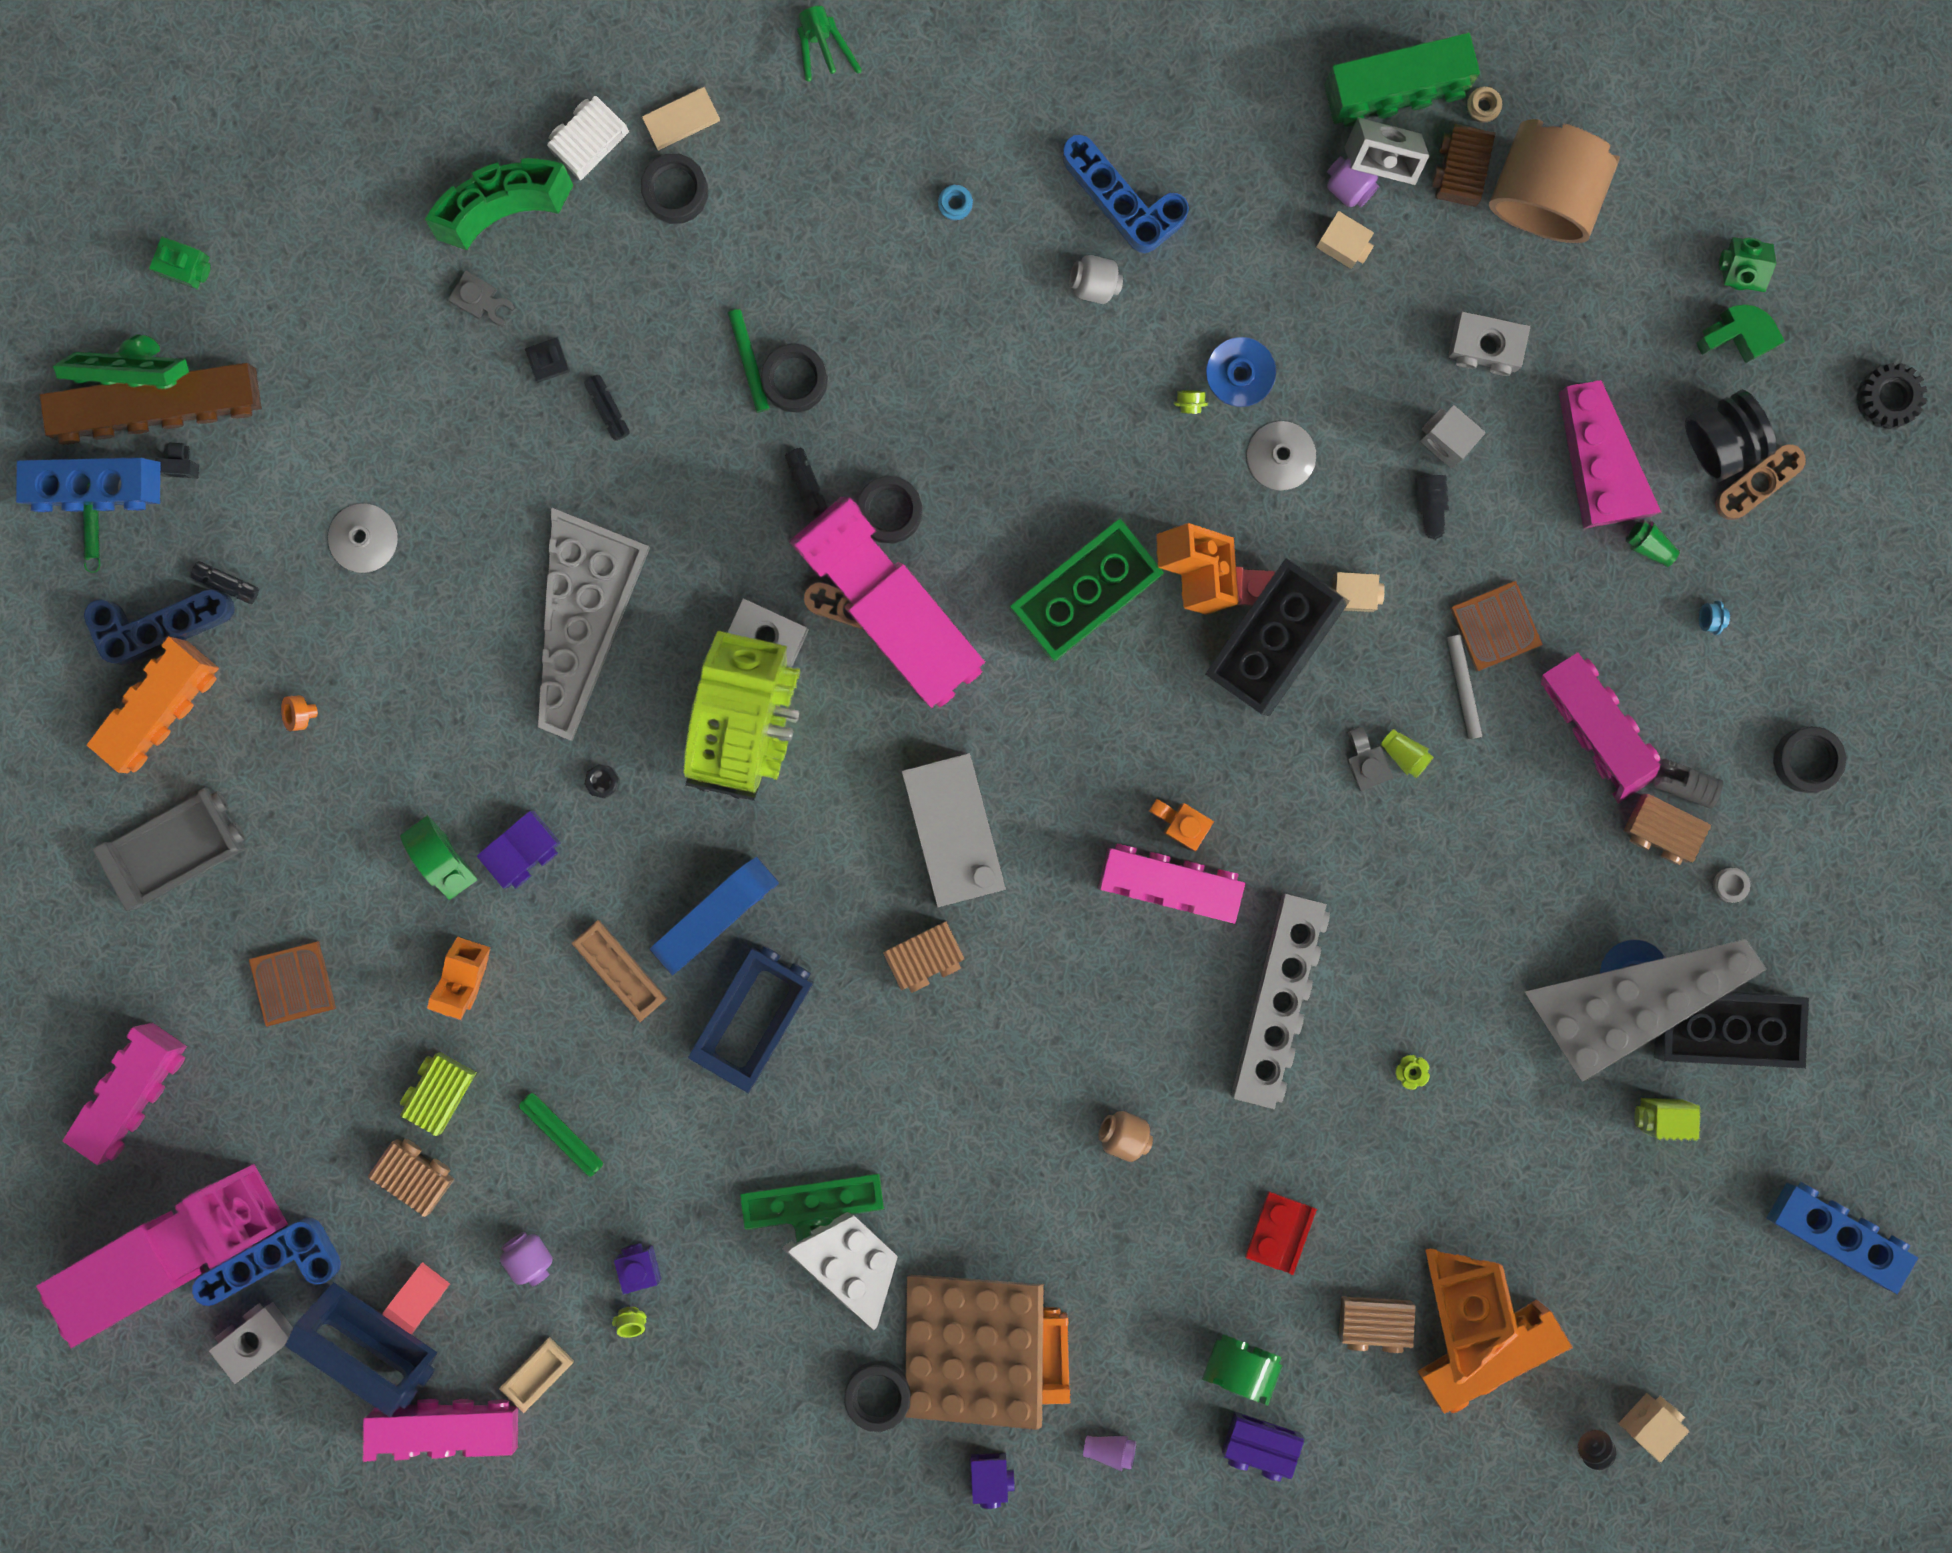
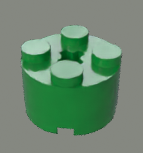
(1241, 1371)

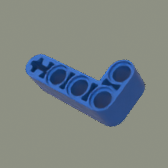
(1119, 190)
(714, 915)
(262, 1265)

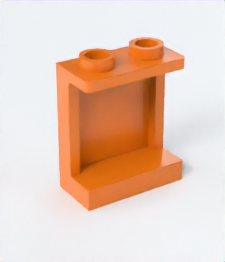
(1055, 1357)

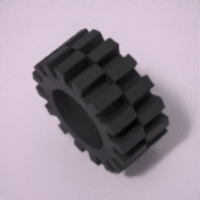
(1911, 390)

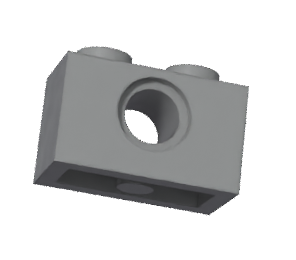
(1386, 151)
(1508, 338)
(1451, 435)
(752, 618)
(237, 1356)

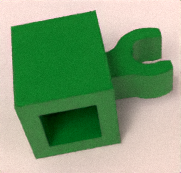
(180, 263)

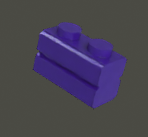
(1262, 1446)

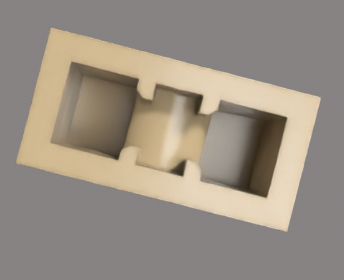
(1655, 1426)

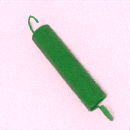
(91, 534)

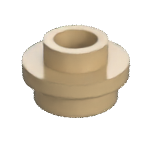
(1492, 97)

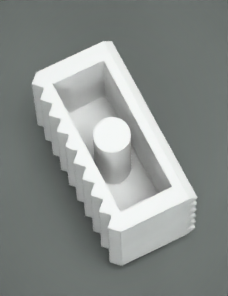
(587, 137)

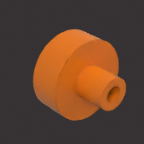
(297, 713)

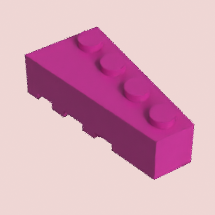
(1602, 459)
(1601, 726)
(1171, 885)
(125, 1093)
(442, 1430)

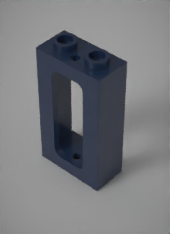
(705, 1049)
(374, 1334)

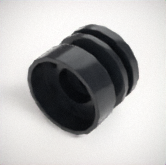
(1730, 435)

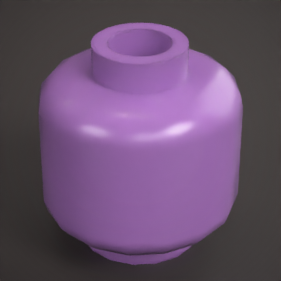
(1351, 185)
(526, 1259)

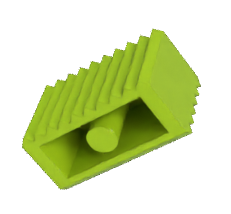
(437, 1093)
(1668, 1119)

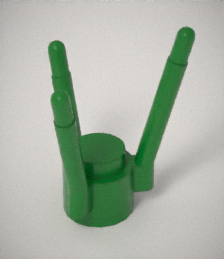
(816, 26)

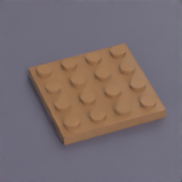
(975, 1351)

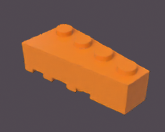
(153, 705)
(1537, 1342)

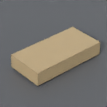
(681, 118)
(536, 1374)

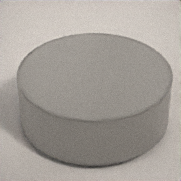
(1731, 885)

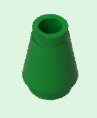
(1652, 543)

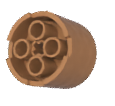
(1554, 181)

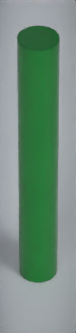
(748, 360)

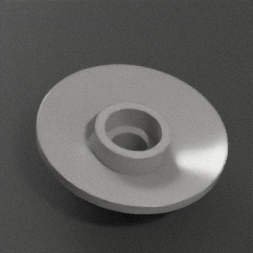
(1271, 470)
(379, 540)

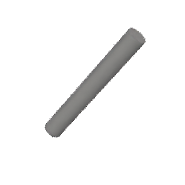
(1464, 687)

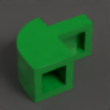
(1750, 329)
(436, 858)

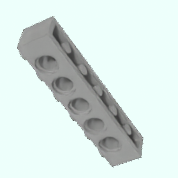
(1270, 1090)

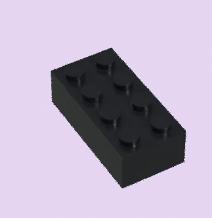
(1277, 637)
(1741, 1031)

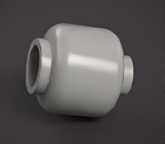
(1095, 279)

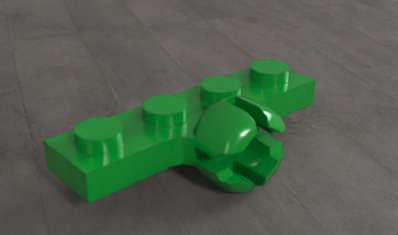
(129, 365)
(811, 1204)

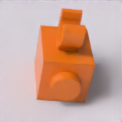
(1184, 825)

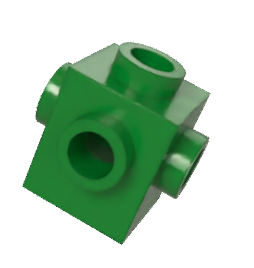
(1747, 264)

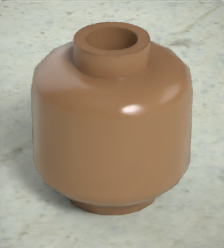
(1125, 1136)

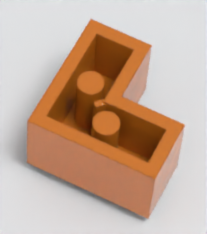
(1205, 566)

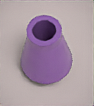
(1111, 1450)

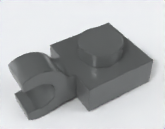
(1368, 764)

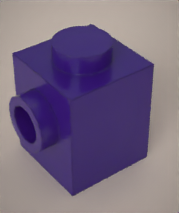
(637, 1268)
(991, 1479)

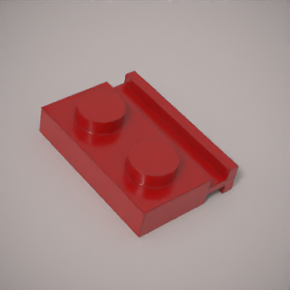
(1280, 1232)

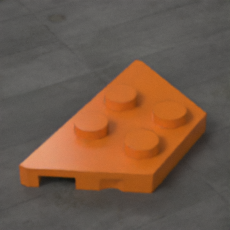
(1472, 1310)

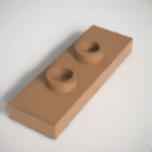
(619, 970)

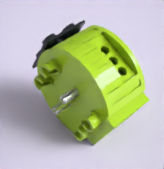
(740, 716)

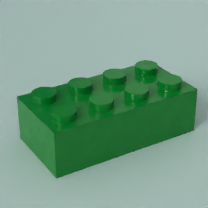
(1402, 79)
(1086, 590)

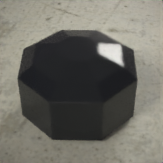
(602, 781)

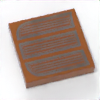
(1496, 626)
(292, 983)

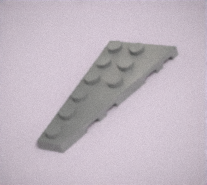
(585, 601)
(1622, 1009)

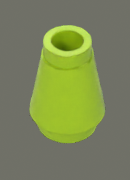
(1407, 753)

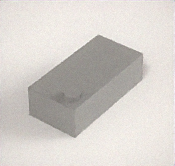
(953, 830)

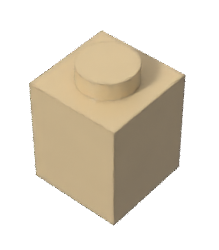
(1346, 241)
(1361, 589)

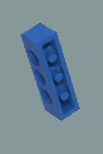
(39, 479)
(1887, 1270)

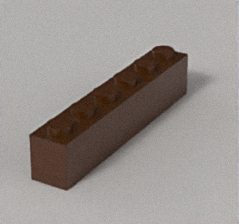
(118, 407)

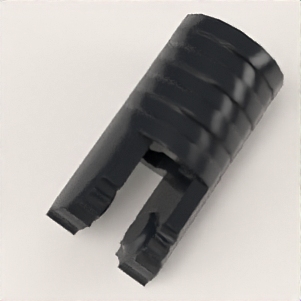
(1432, 503)

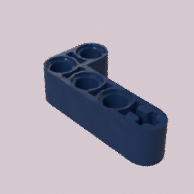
(163, 620)

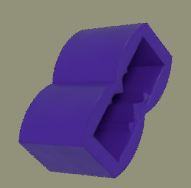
(519, 850)

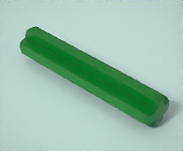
(560, 1134)

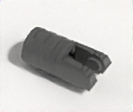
(1694, 786)

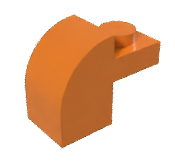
(460, 978)

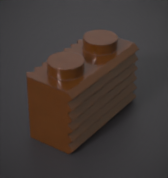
(1464, 165)

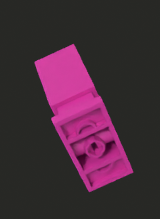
(889, 603)
(161, 1255)

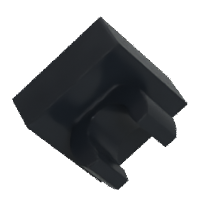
(547, 360)
(178, 463)

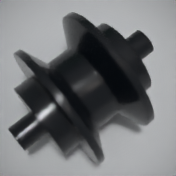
(1597, 1450)

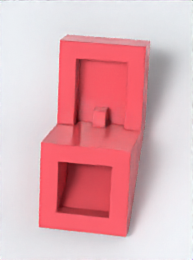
(416, 1298)

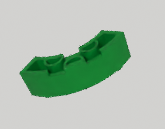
(496, 193)

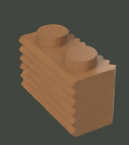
(1666, 829)
(924, 956)
(412, 1176)
(1377, 1323)

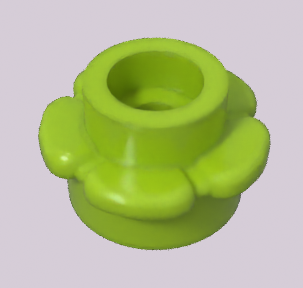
(1190, 401)
(1403, 1072)
(629, 1322)

